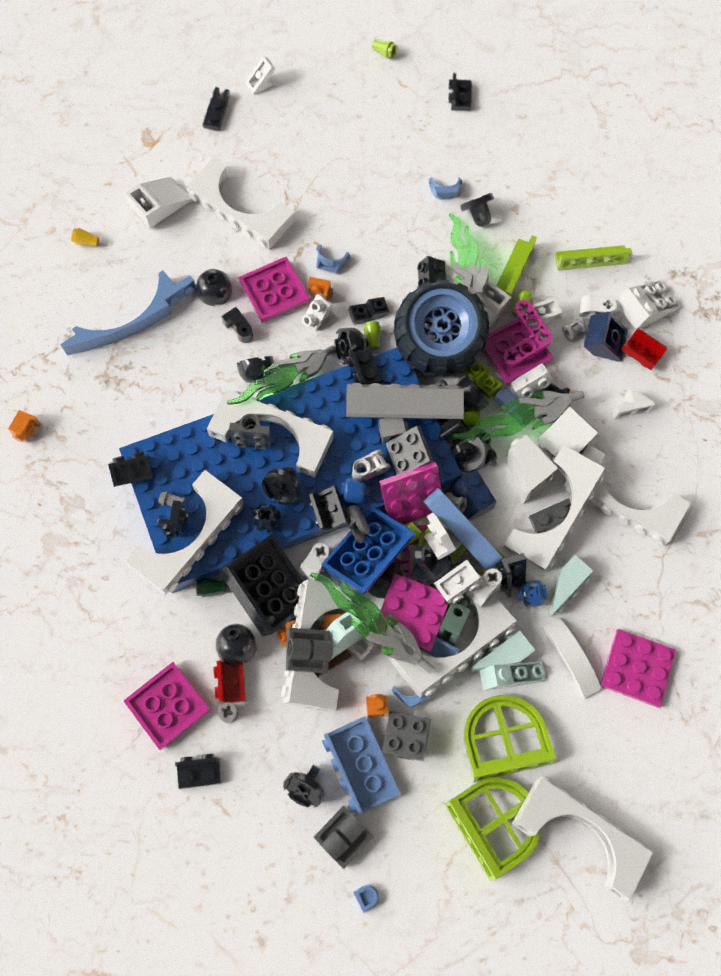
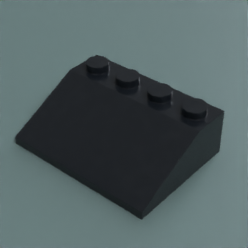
(264, 584)

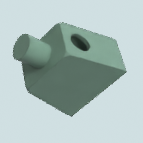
(454, 621)

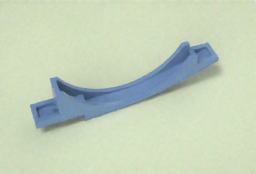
(166, 296)

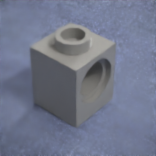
(391, 428)

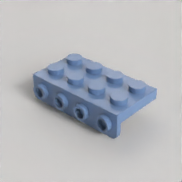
(360, 765)

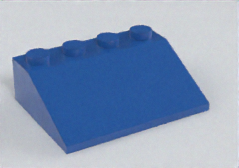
(363, 563)

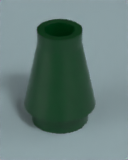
(209, 587)

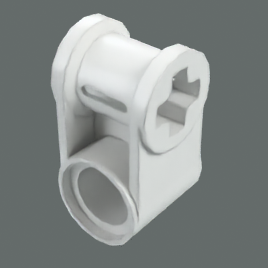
(595, 305)
(373, 464)
(313, 563)
(487, 589)

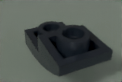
(369, 311)

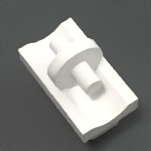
(317, 312)

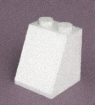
(569, 431)
(529, 467)

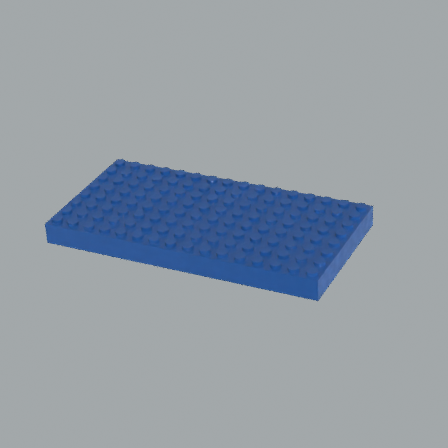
(188, 450)

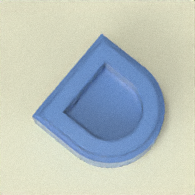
(367, 897)

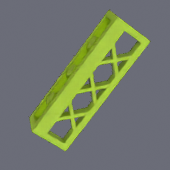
(592, 257)
(516, 265)

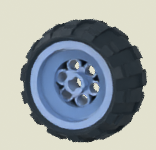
(445, 301)

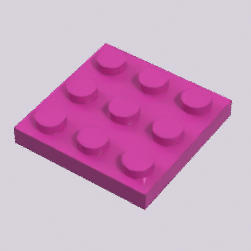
(274, 289)
(505, 338)
(406, 492)
(415, 607)
(638, 668)
(166, 705)

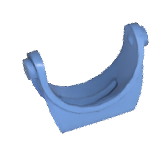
(444, 192)
(330, 265)
(410, 701)

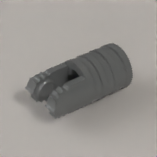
(357, 523)

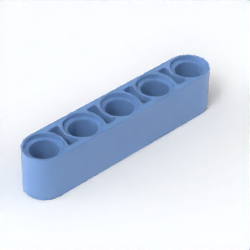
(463, 530)

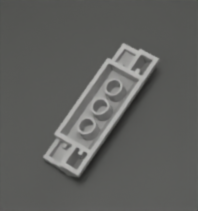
(405, 401)

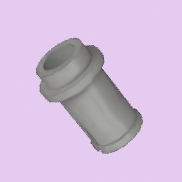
(167, 499)

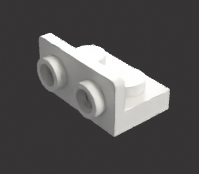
(532, 381)
(438, 538)

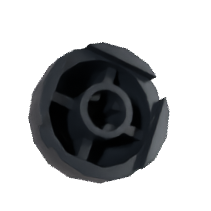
(214, 287)
(349, 339)
(253, 368)
(472, 396)
(235, 644)

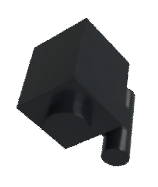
(452, 427)

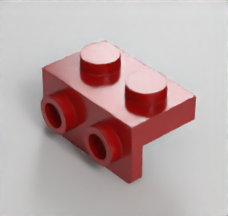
(644, 349)
(230, 683)

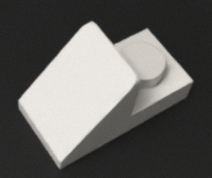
(260, 77)
(547, 311)
(635, 405)

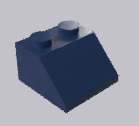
(605, 336)
(476, 492)

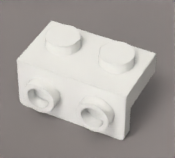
(458, 582)

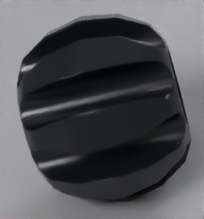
(269, 512)

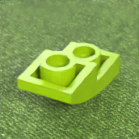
(483, 380)

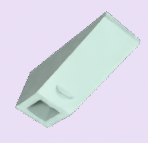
(567, 582)
(343, 634)
(513, 650)
(512, 675)

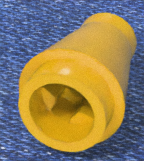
(83, 237)

